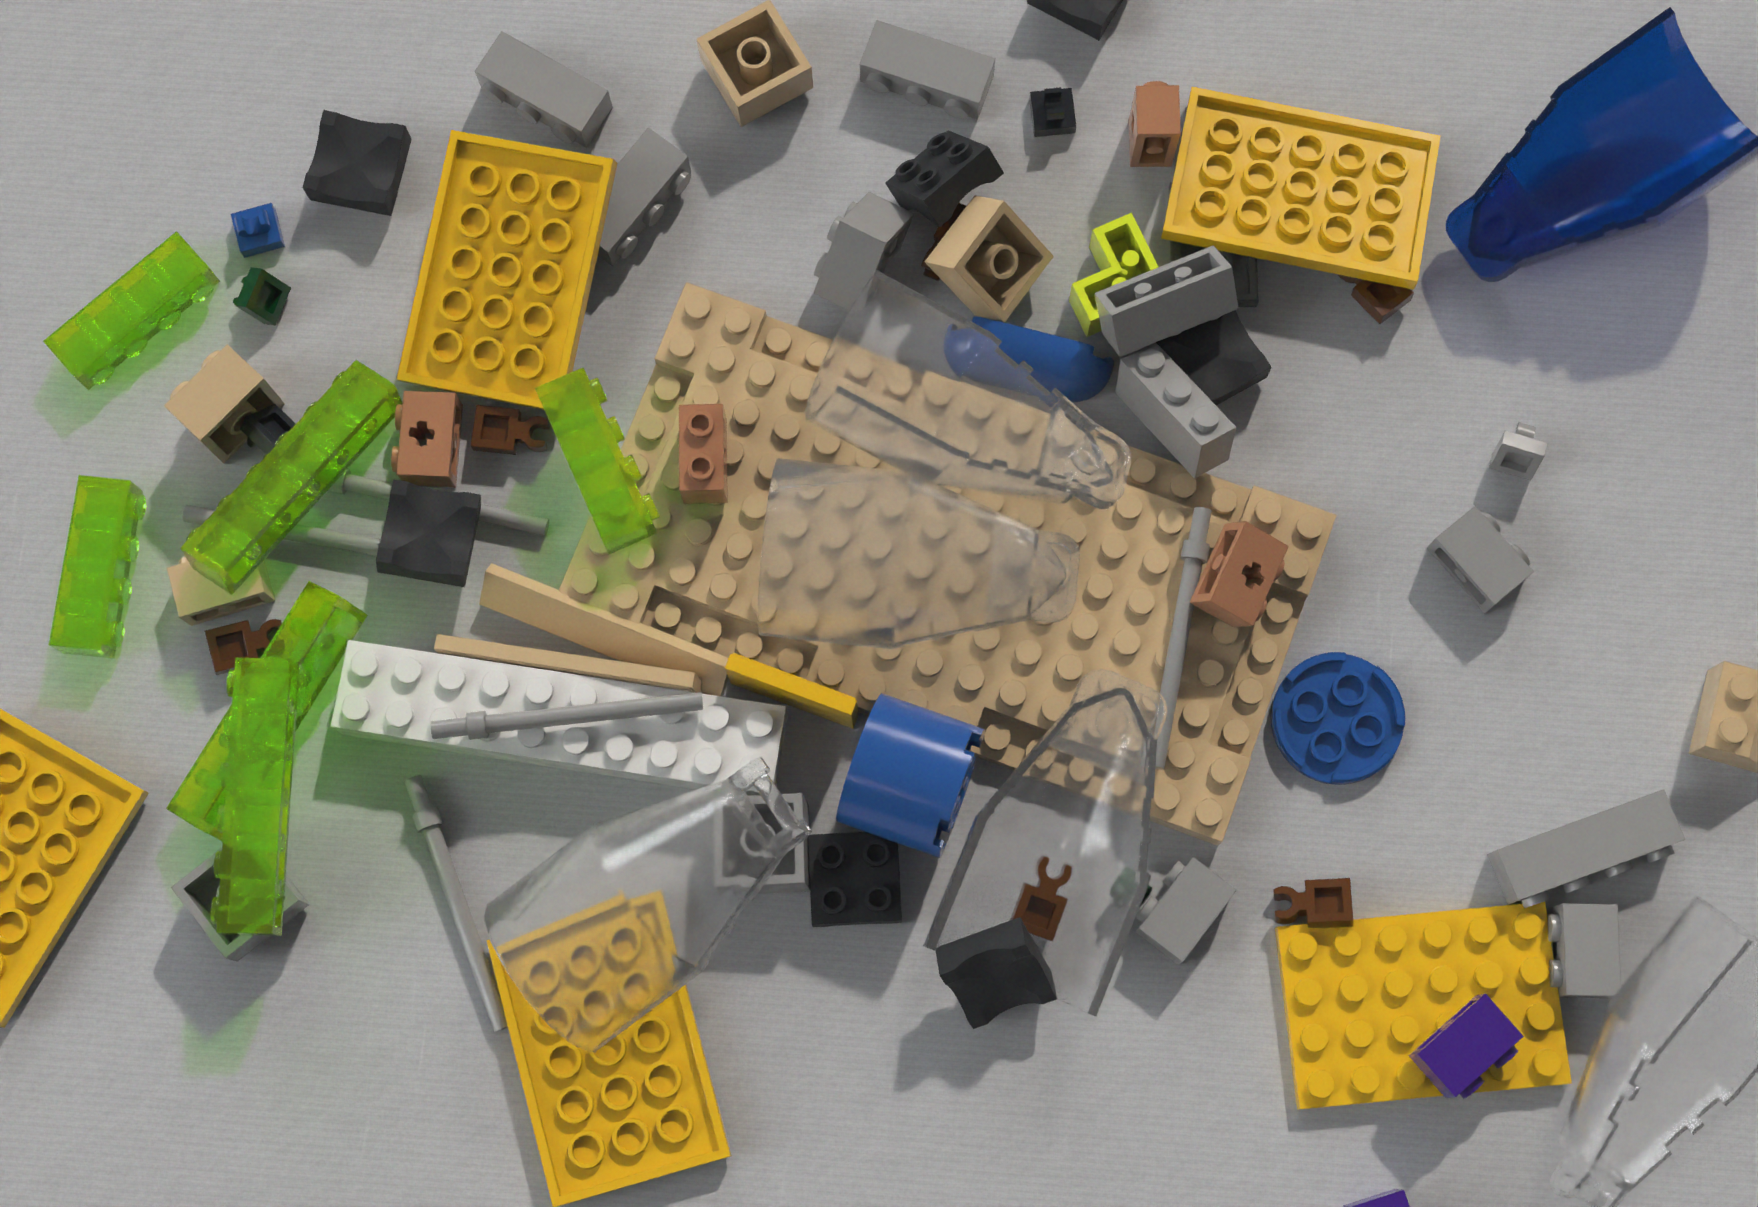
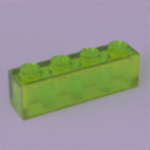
(132, 311)
(597, 461)
(97, 567)

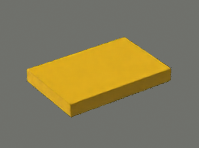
(792, 690)

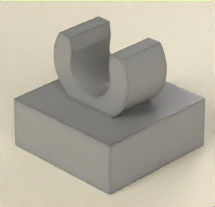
(1518, 452)

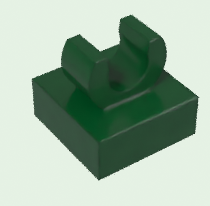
(262, 296)

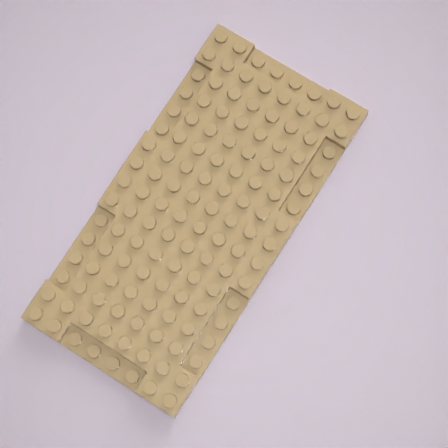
(1009, 679)

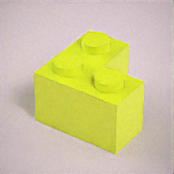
(1120, 255)

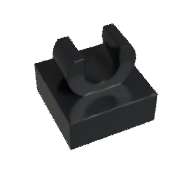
(1052, 112)
(266, 427)

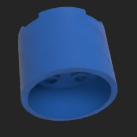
(909, 774)

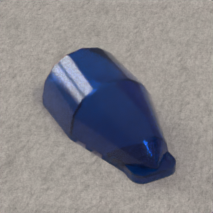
(1605, 157)

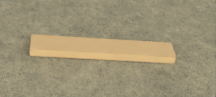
(599, 629)
(568, 663)

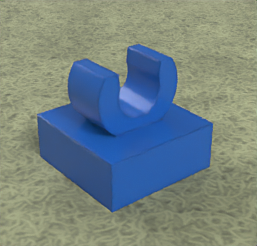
(257, 230)

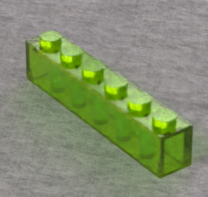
(292, 477)
(313, 638)
(256, 797)

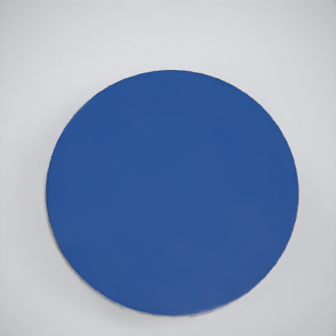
(1337, 718)

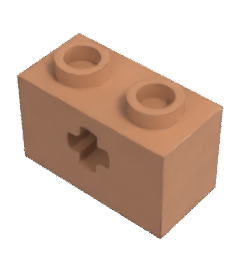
(1154, 125)
(703, 453)
(438, 460)
(1240, 574)

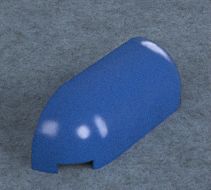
(1055, 359)

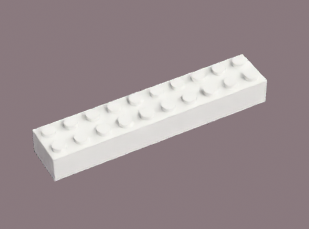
(399, 691)

